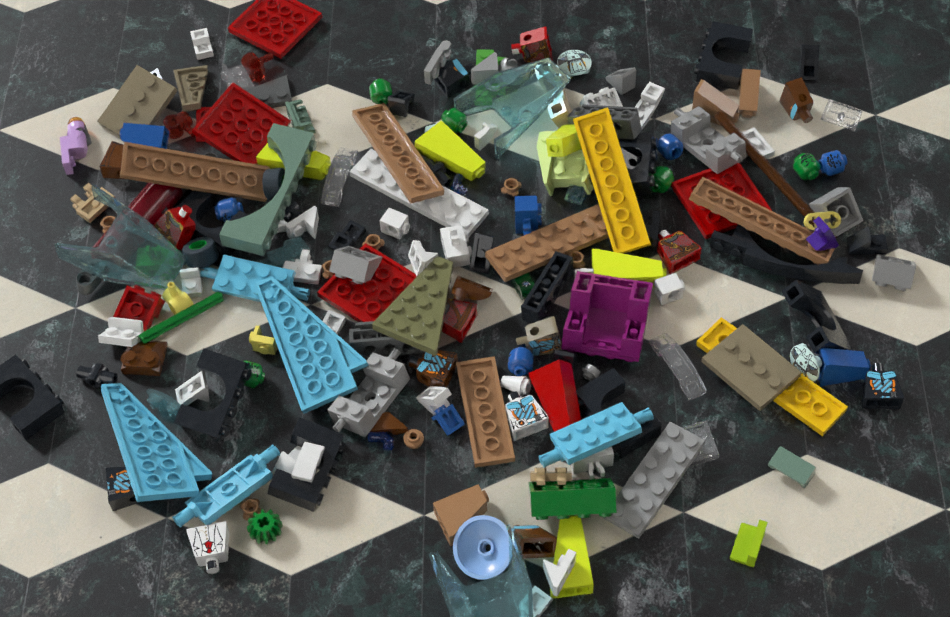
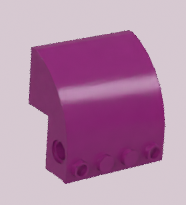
(607, 316)

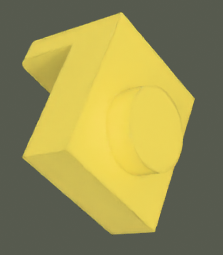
(261, 343)

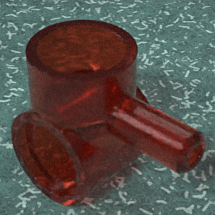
(255, 65)
(178, 123)

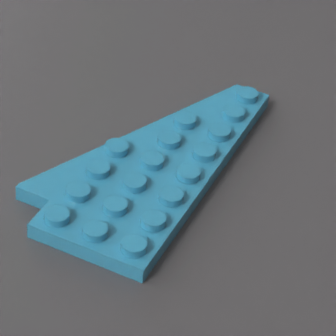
(312, 353)
(153, 456)

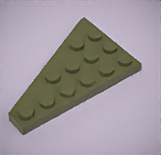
(420, 309)

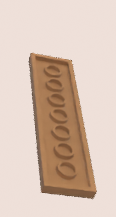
(398, 153)
(192, 171)
(757, 219)
(539, 246)

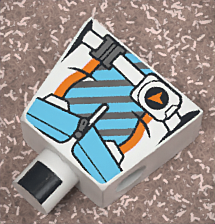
(525, 416)

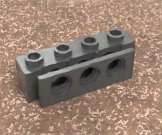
(625, 119)
(368, 341)

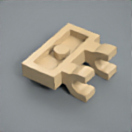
(90, 208)
(560, 475)

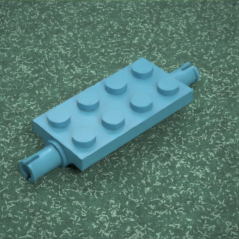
(239, 275)
(595, 434)
(229, 489)

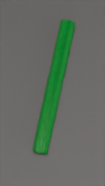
(181, 317)

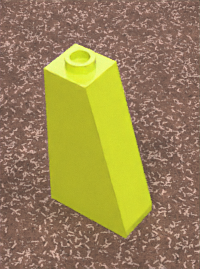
(563, 141)
(445, 146)
(316, 169)
(626, 266)
(572, 537)

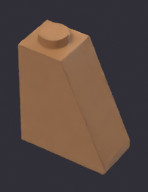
(749, 92)
(713, 101)
(458, 508)

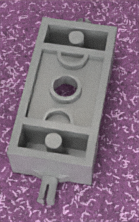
(695, 132)
(384, 381)

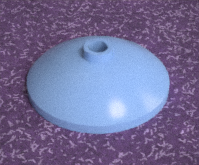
(471, 543)

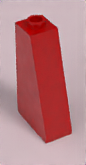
(557, 393)

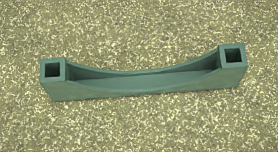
(256, 230)

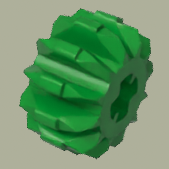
(264, 526)

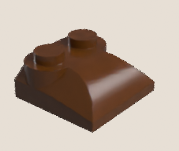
(469, 289)
(144, 358)

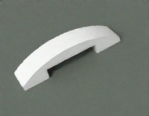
(649, 101)

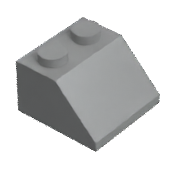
(842, 202)
(354, 264)
(893, 272)

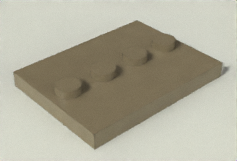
(138, 101)
(751, 367)

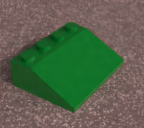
(577, 497)

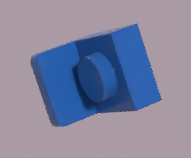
(448, 419)

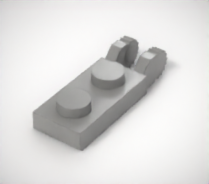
(437, 61)

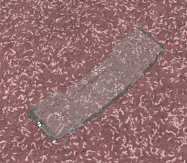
(337, 176)
(680, 365)

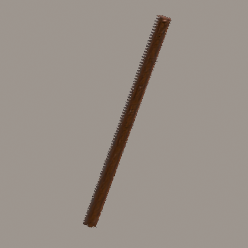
(763, 165)

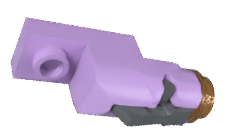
(75, 144)

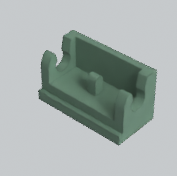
(299, 116)
(792, 466)

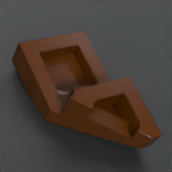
(389, 423)

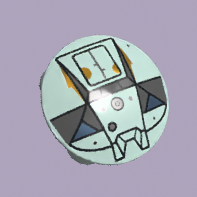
(574, 62)
(805, 361)

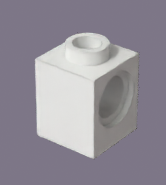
(394, 223)
(669, 288)

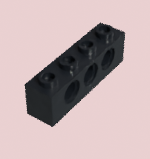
(547, 288)

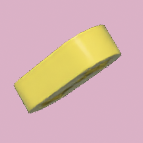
(823, 215)

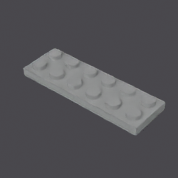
(655, 479)

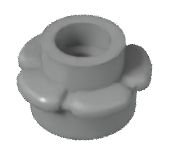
(590, 372)

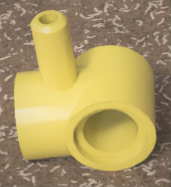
(176, 298)

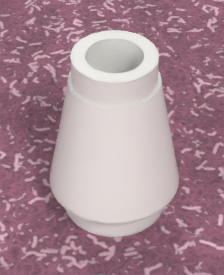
(516, 383)

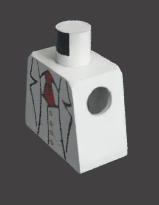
(210, 545)

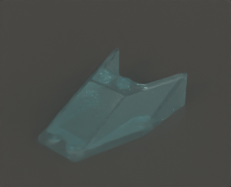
(516, 96)
(129, 252)
(498, 596)

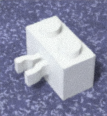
(455, 246)
(596, 461)

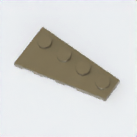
(191, 86)

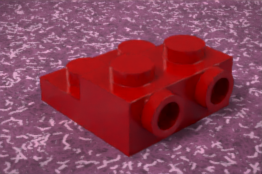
(139, 305)

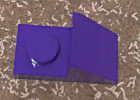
(822, 237)

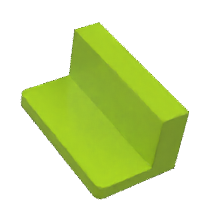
(748, 543)

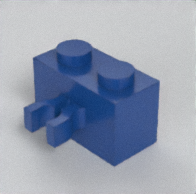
(526, 214)

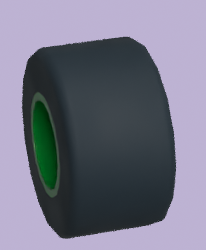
(272, 181)
(200, 252)

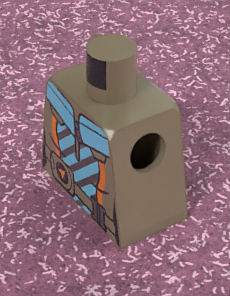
(541, 337)

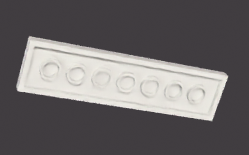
(447, 209)

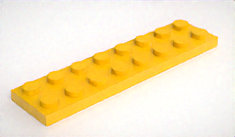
(611, 181)
(801, 399)

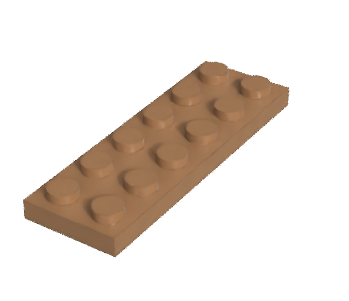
(485, 412)

